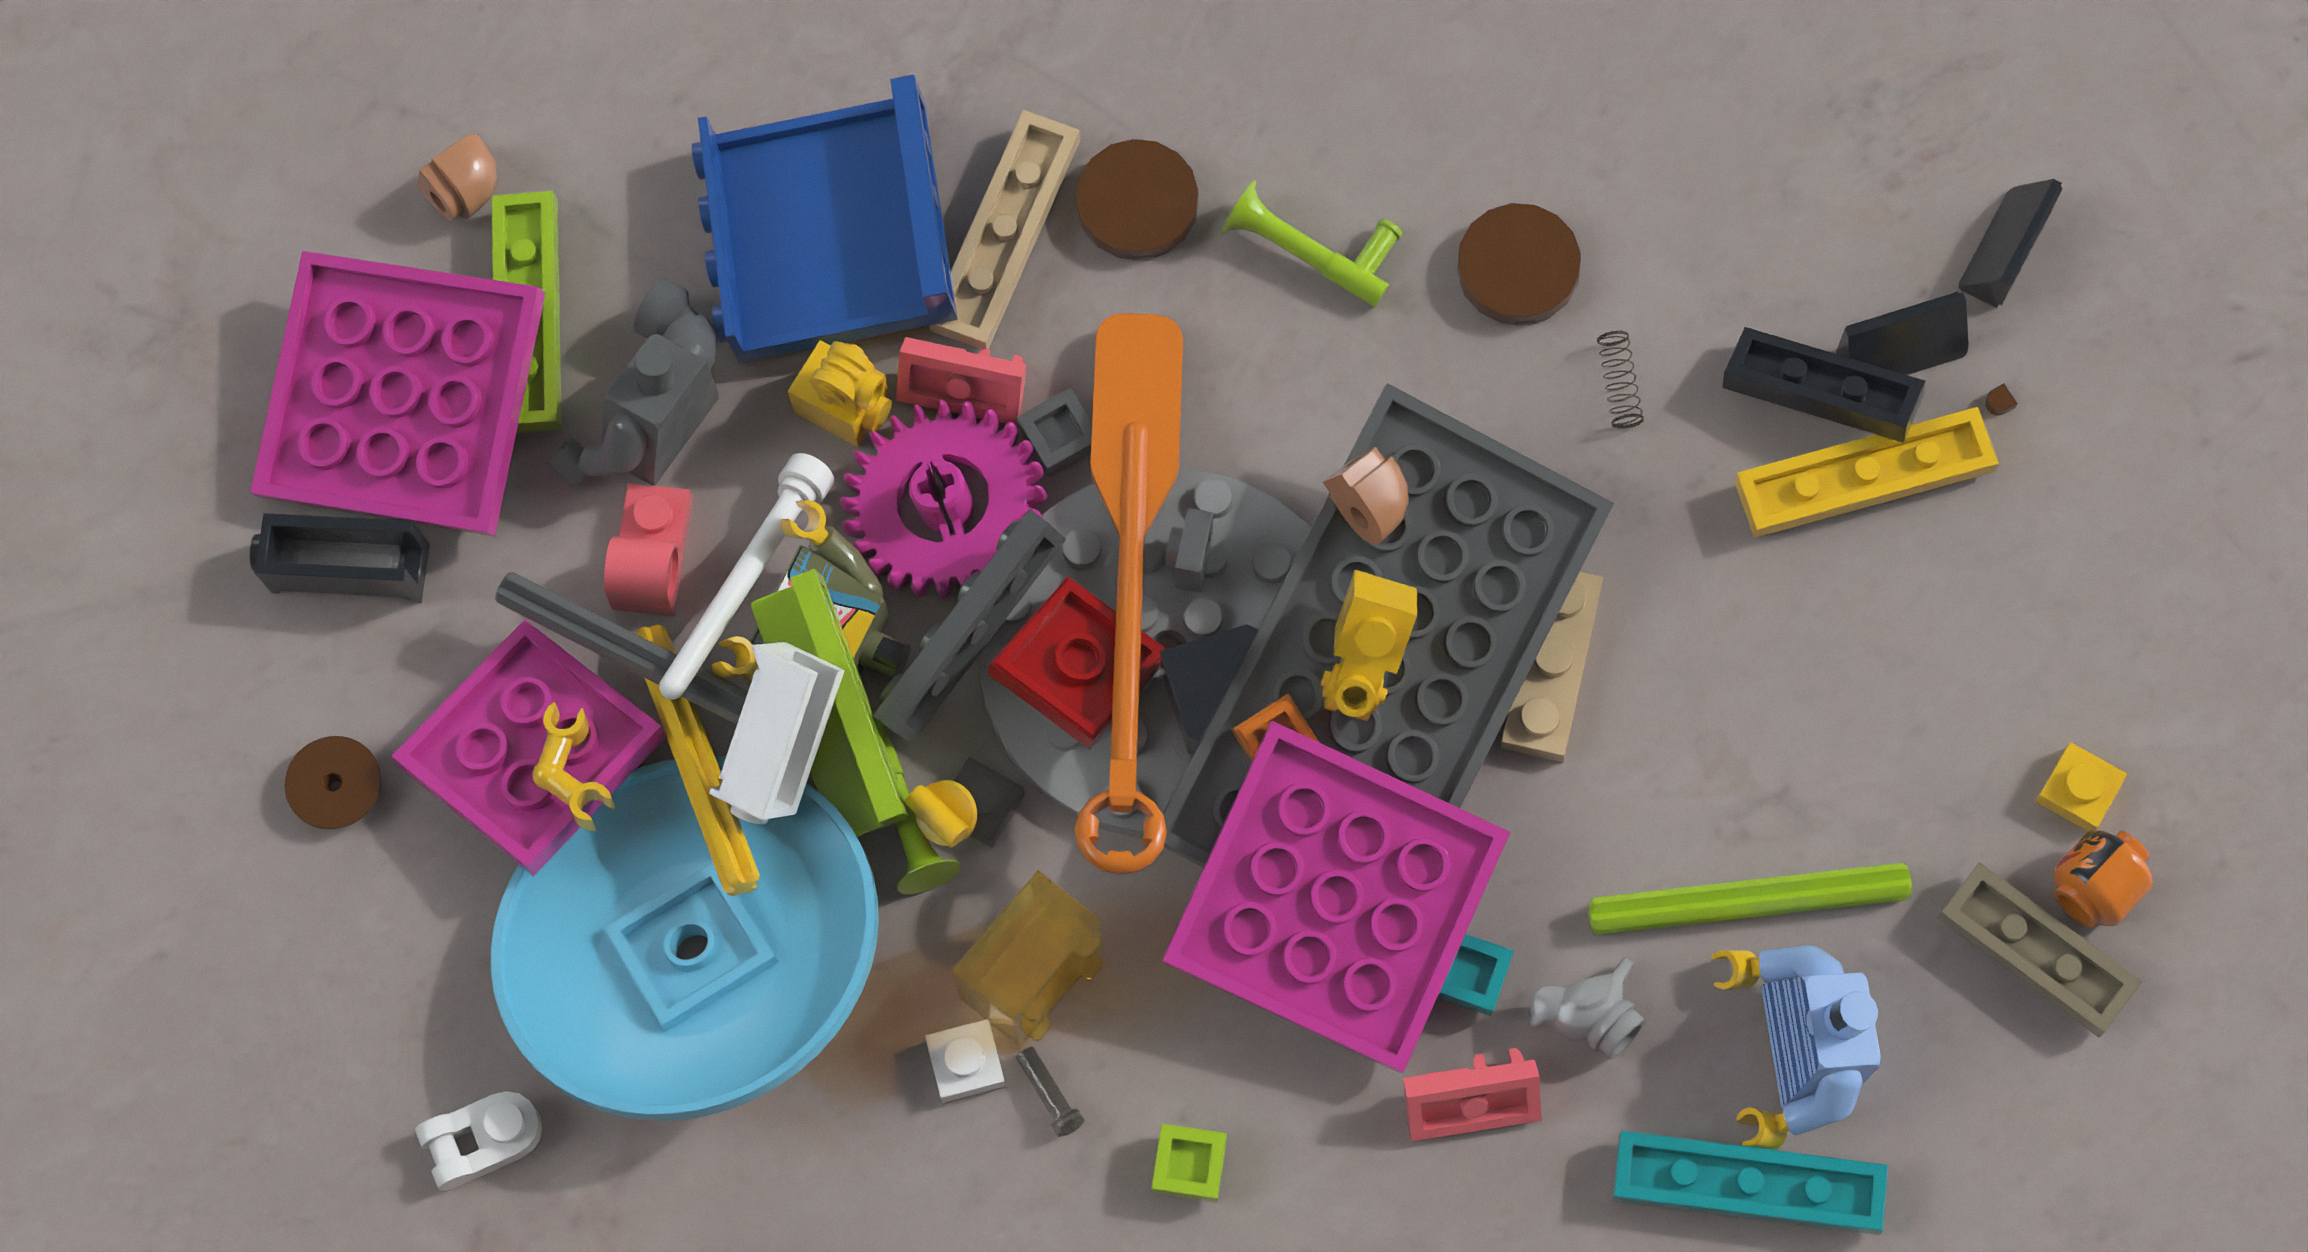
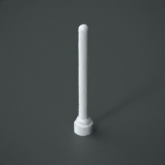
(800, 479)

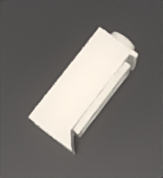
(777, 732)

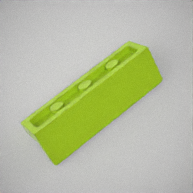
(851, 758)

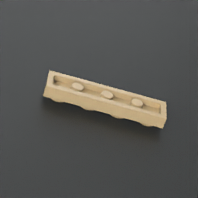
(1007, 226)

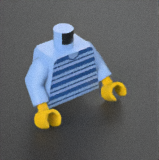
(1817, 1034)

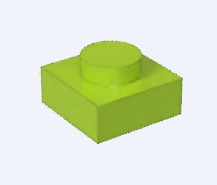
(1189, 1163)

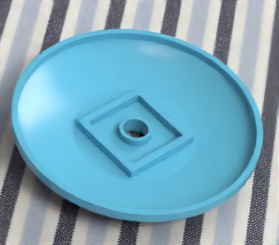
(595, 972)

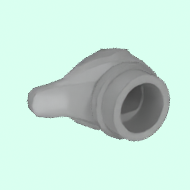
(1591, 1011)

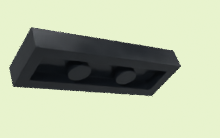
(1824, 384)

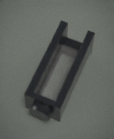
(340, 556)

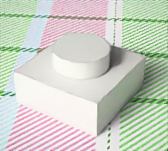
(965, 1061)

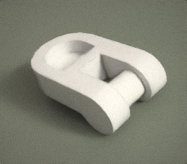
(503, 1127)

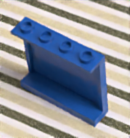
(825, 227)

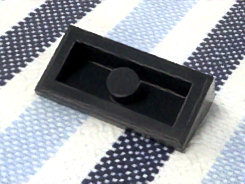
(2009, 241)
(1911, 336)

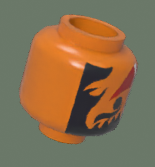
(2102, 878)

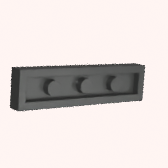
(981, 610)

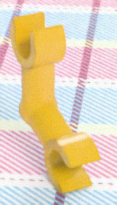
(550, 772)

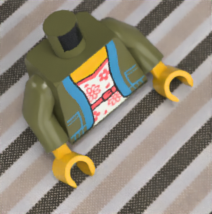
(853, 591)

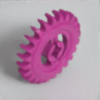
(912, 459)

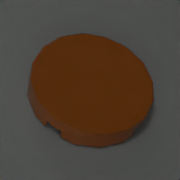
(1137, 199)
(1519, 263)

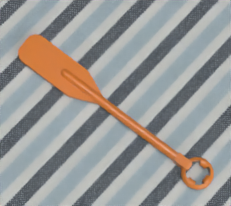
(1134, 471)

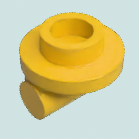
(943, 811)

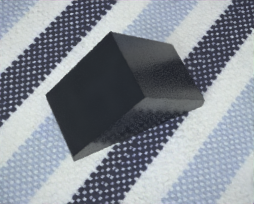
(1200, 676)

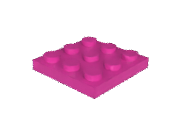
(491, 734)

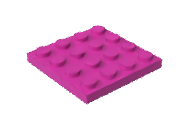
(398, 393)
(1335, 897)

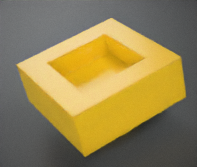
(2081, 787)

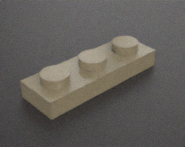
(2039, 950)

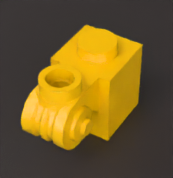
(841, 392)
(1369, 640)

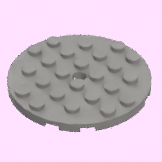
(1245, 567)

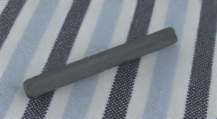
(615, 643)

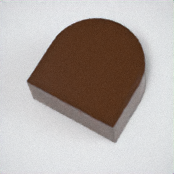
(2000, 400)

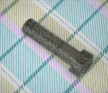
(1064, 1118)

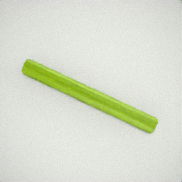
(1749, 898)

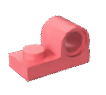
(648, 555)

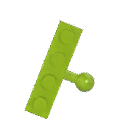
(528, 254)

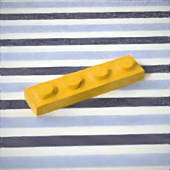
(1865, 472)

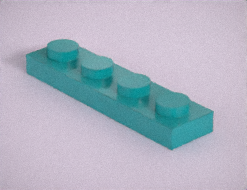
(1750, 1182)

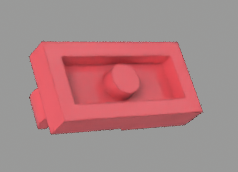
(950, 373)
(1473, 1099)

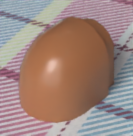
(460, 178)
(1370, 494)

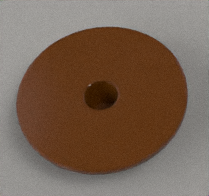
(332, 782)

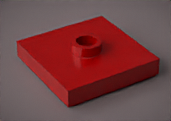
(1066, 662)

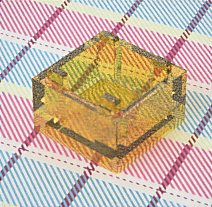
(1030, 960)

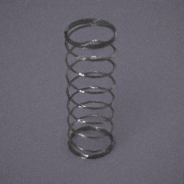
(1620, 425)

